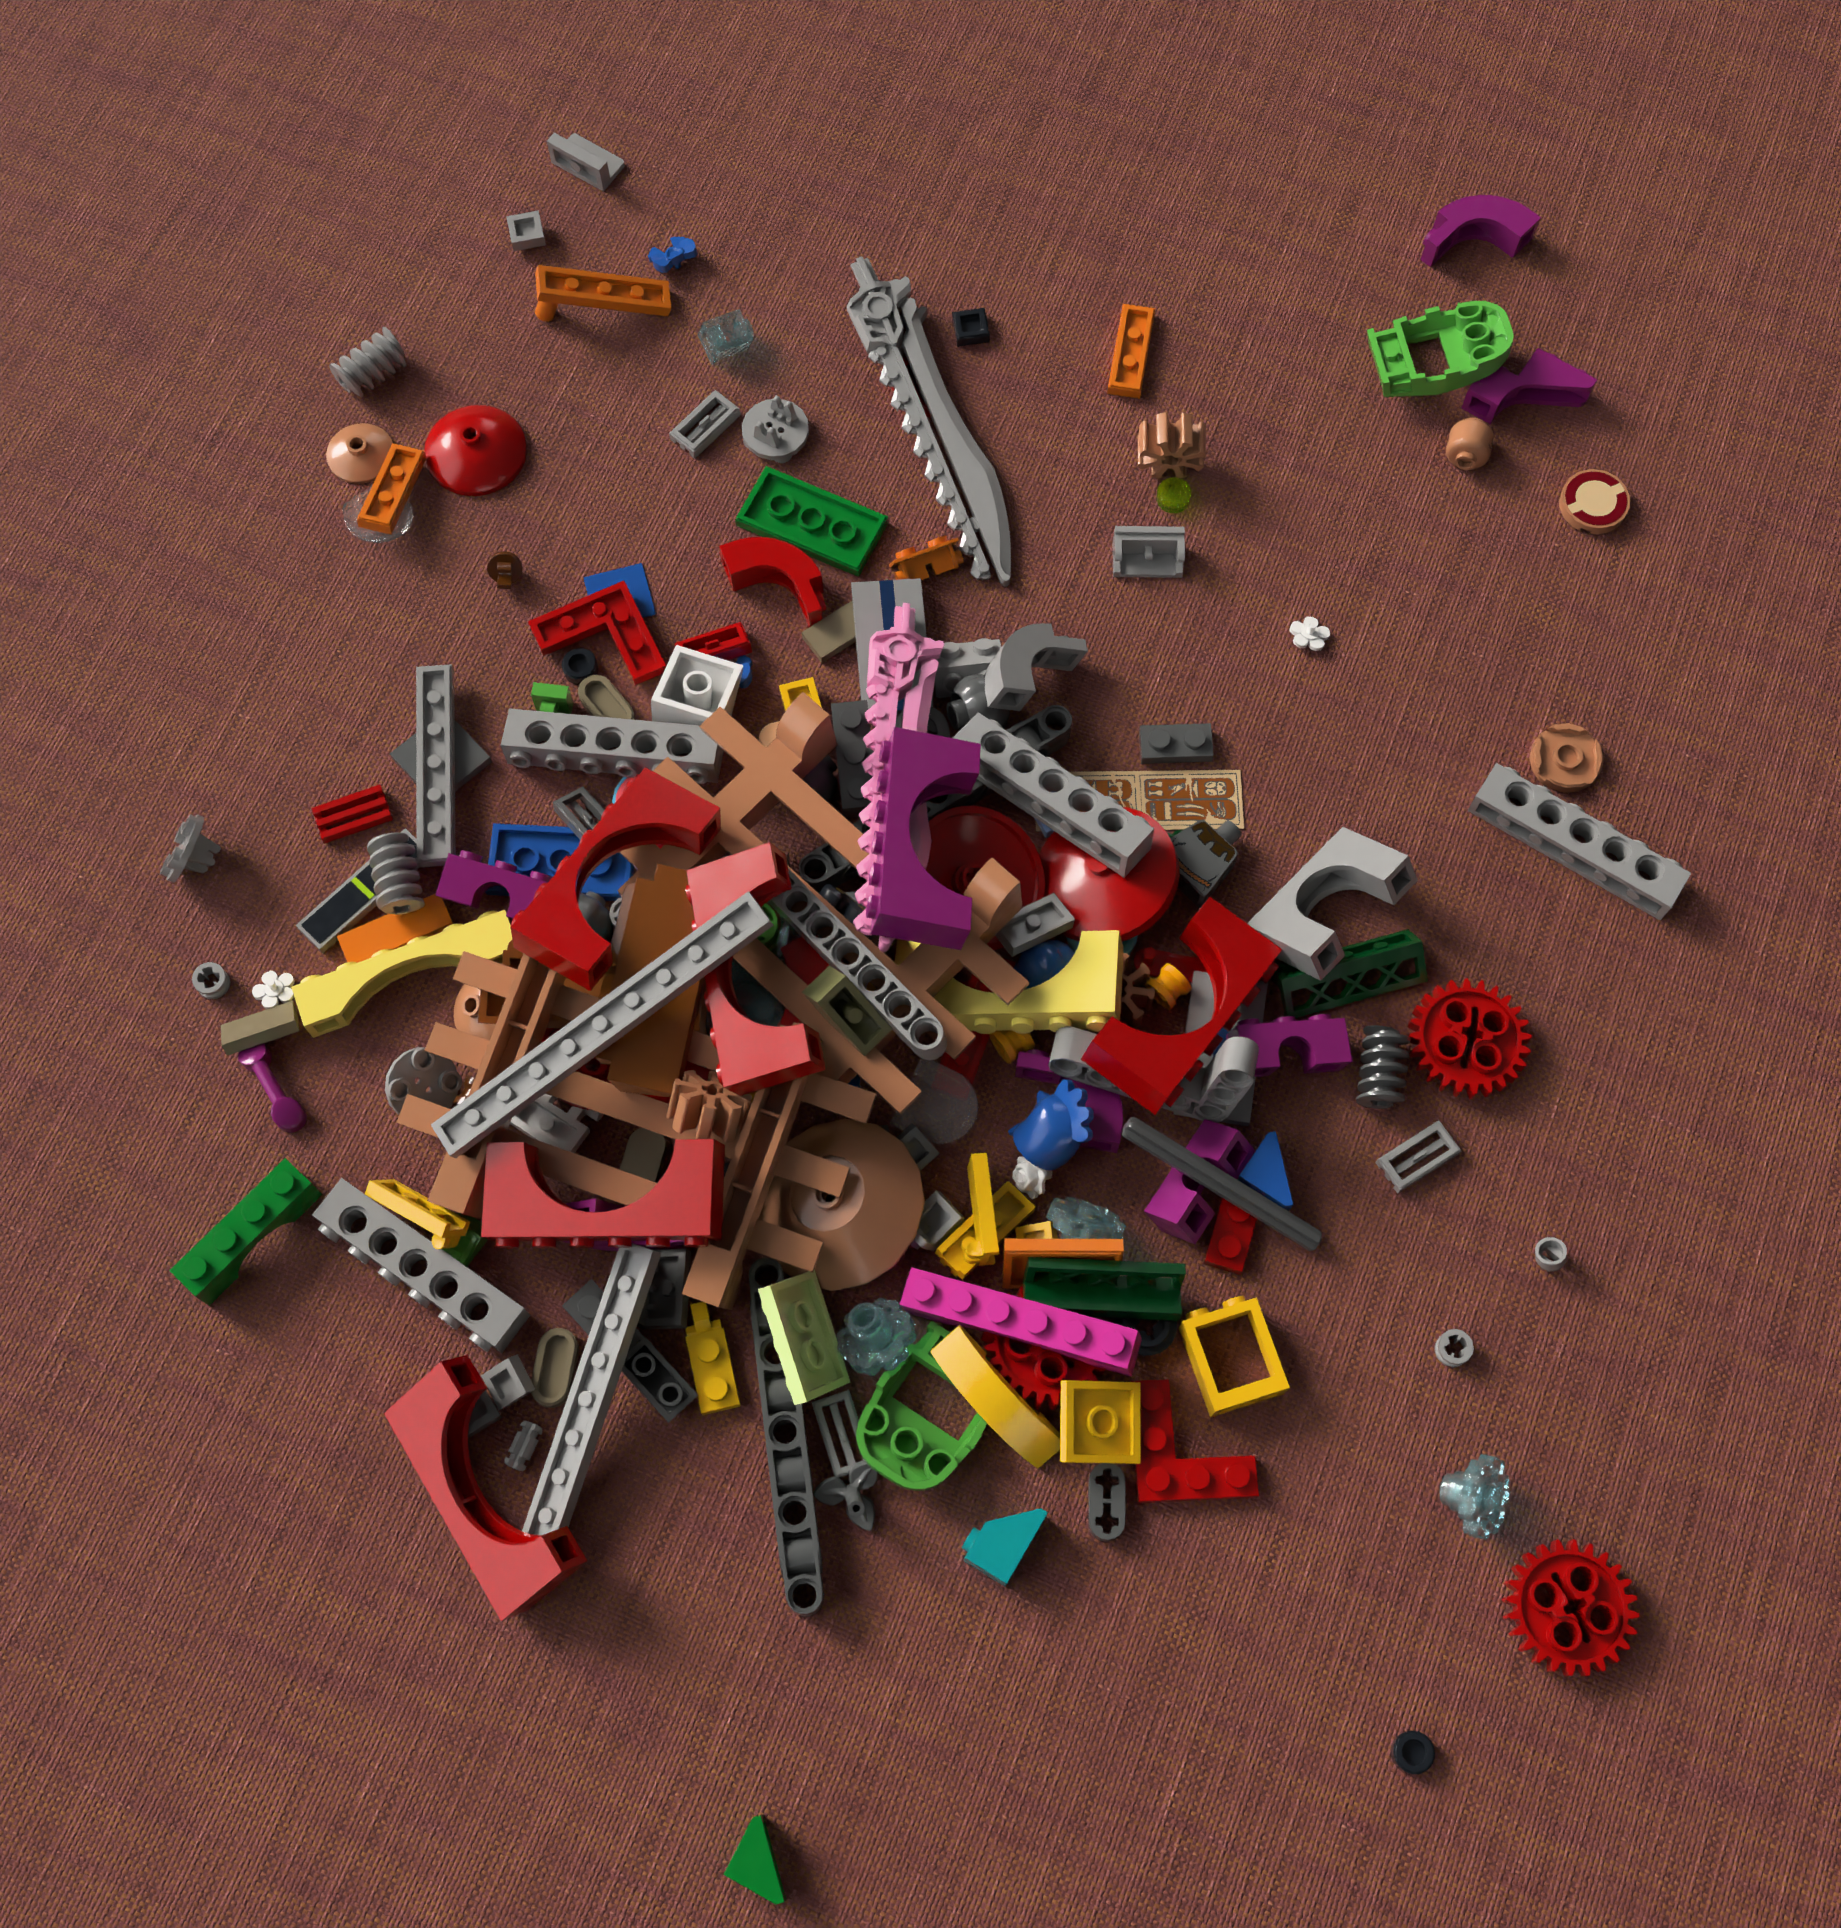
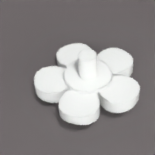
(1309, 634)
(274, 989)

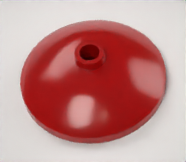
(479, 463)

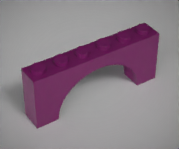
(906, 897)

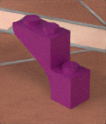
(1541, 382)

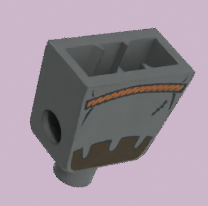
(1205, 858)

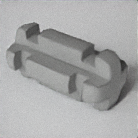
(523, 1446)

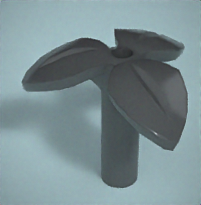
(859, 1507)

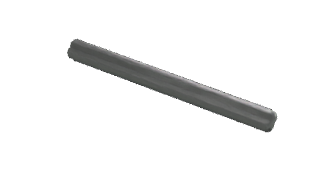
(1222, 1184)

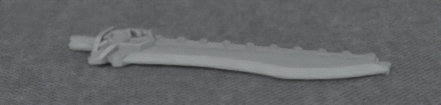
(880, 328)

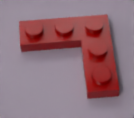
(606, 609)
(1190, 1479)

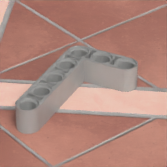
(1208, 1096)

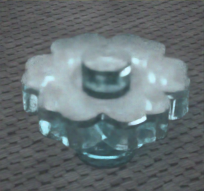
(1084, 1220)
(876, 1336)
(1478, 1495)

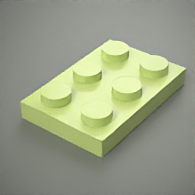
(803, 1337)

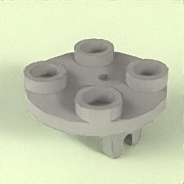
(767, 441)
(193, 850)
(431, 1070)

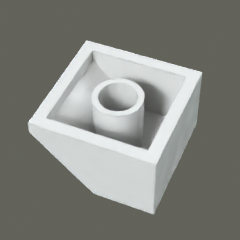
(695, 687)

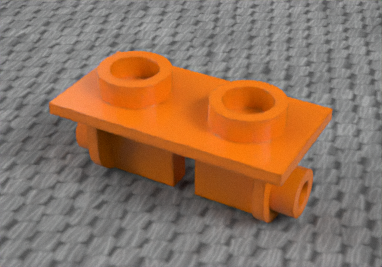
(939, 555)

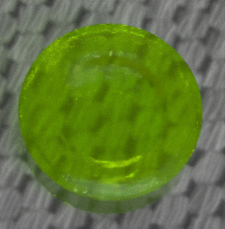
(1173, 495)

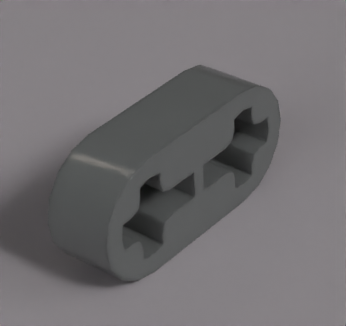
(1116, 1502)

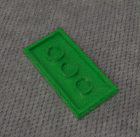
(812, 520)

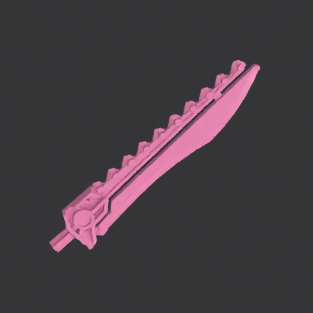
(891, 671)

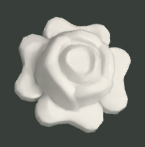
(1030, 1177)

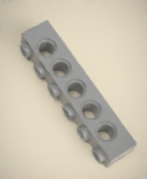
(597, 735)
(1060, 808)
(1587, 858)
(348, 1204)

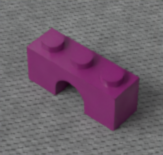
(467, 879)
(1318, 1041)
(1178, 1203)

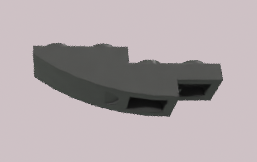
(643, 1363)

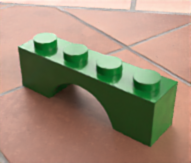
(218, 1256)

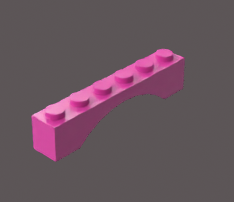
(1028, 1321)

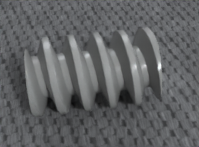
(368, 362)
(394, 874)

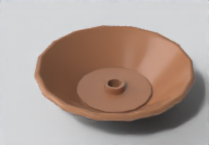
(872, 1219)

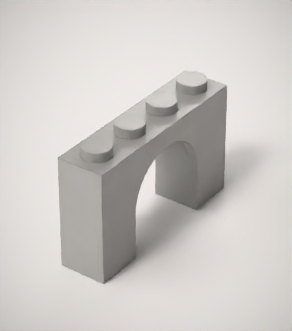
(1343, 863)

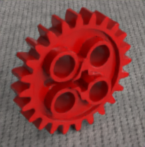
(1502, 1047)
(1025, 1372)
(1601, 1592)

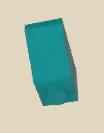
(1002, 1544)

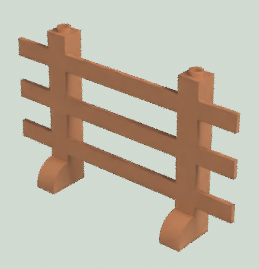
(776, 775)
(756, 1154)

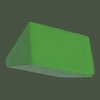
(469, 1244)

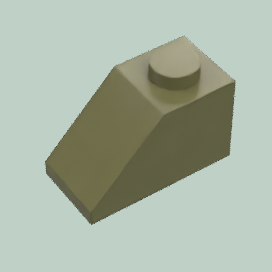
(847, 1010)

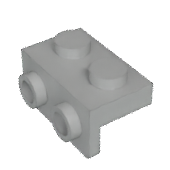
(962, 660)

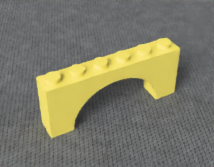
(1078, 996)

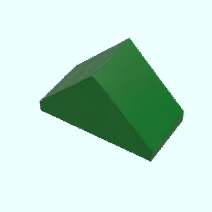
(756, 1864)

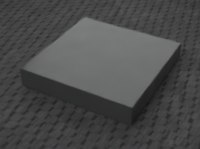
(469, 757)

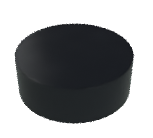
(579, 665)
(1412, 1752)

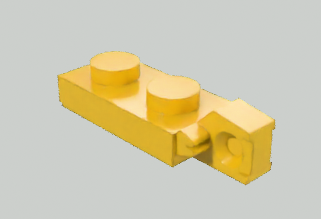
(711, 1362)

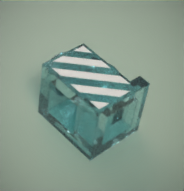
(732, 325)

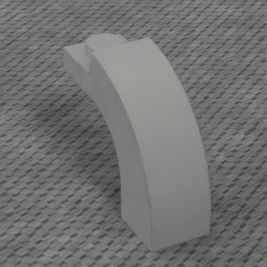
(1009, 674)

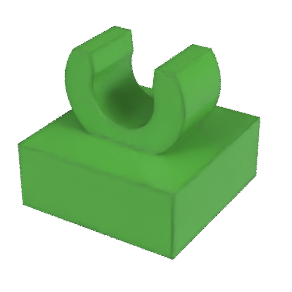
(552, 698)

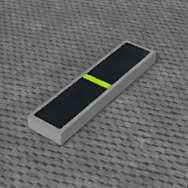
(343, 906)

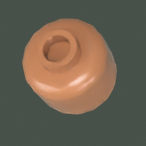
(1469, 442)

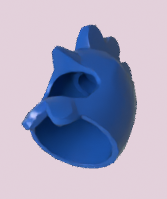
(1054, 1127)

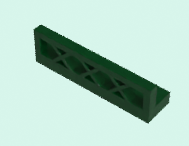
(1358, 959)
(1102, 1289)

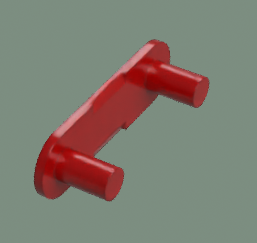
(1157, 959)

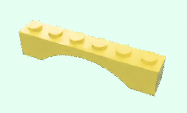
(336, 997)

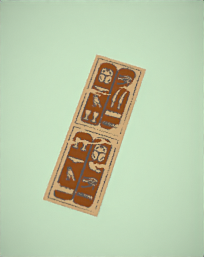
(1174, 796)

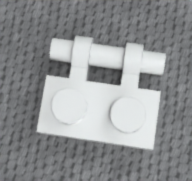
(552, 1125)

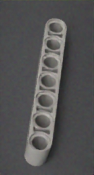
(862, 971)

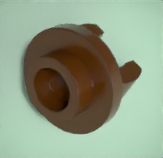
(504, 569)

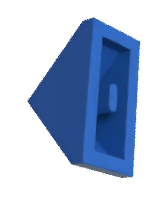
(1267, 1173)

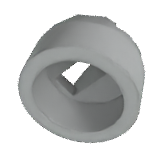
(1555, 1249)

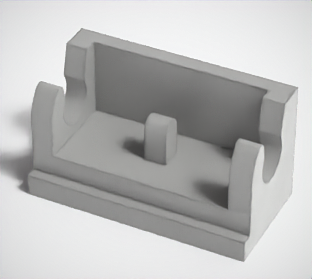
(1148, 551)

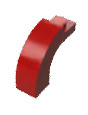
(777, 562)

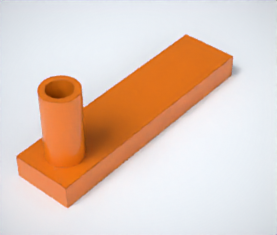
(600, 291)

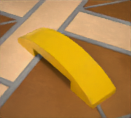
(995, 1398)

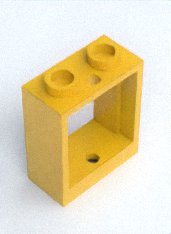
(1241, 1396)

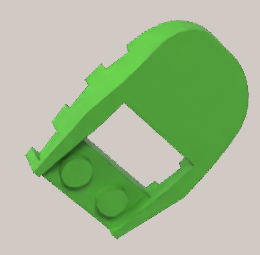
(1473, 338)
(903, 1442)

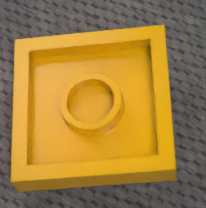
(1100, 1422)

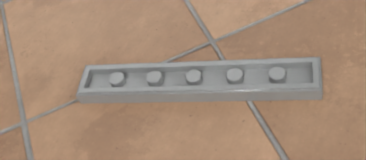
(435, 764)

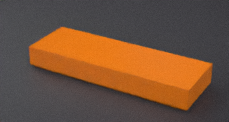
(1131, 351)
(391, 489)
(395, 930)

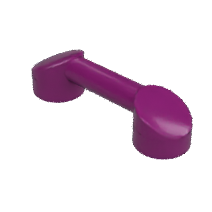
(285, 1111)

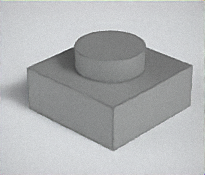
(526, 230)
(508, 1382)

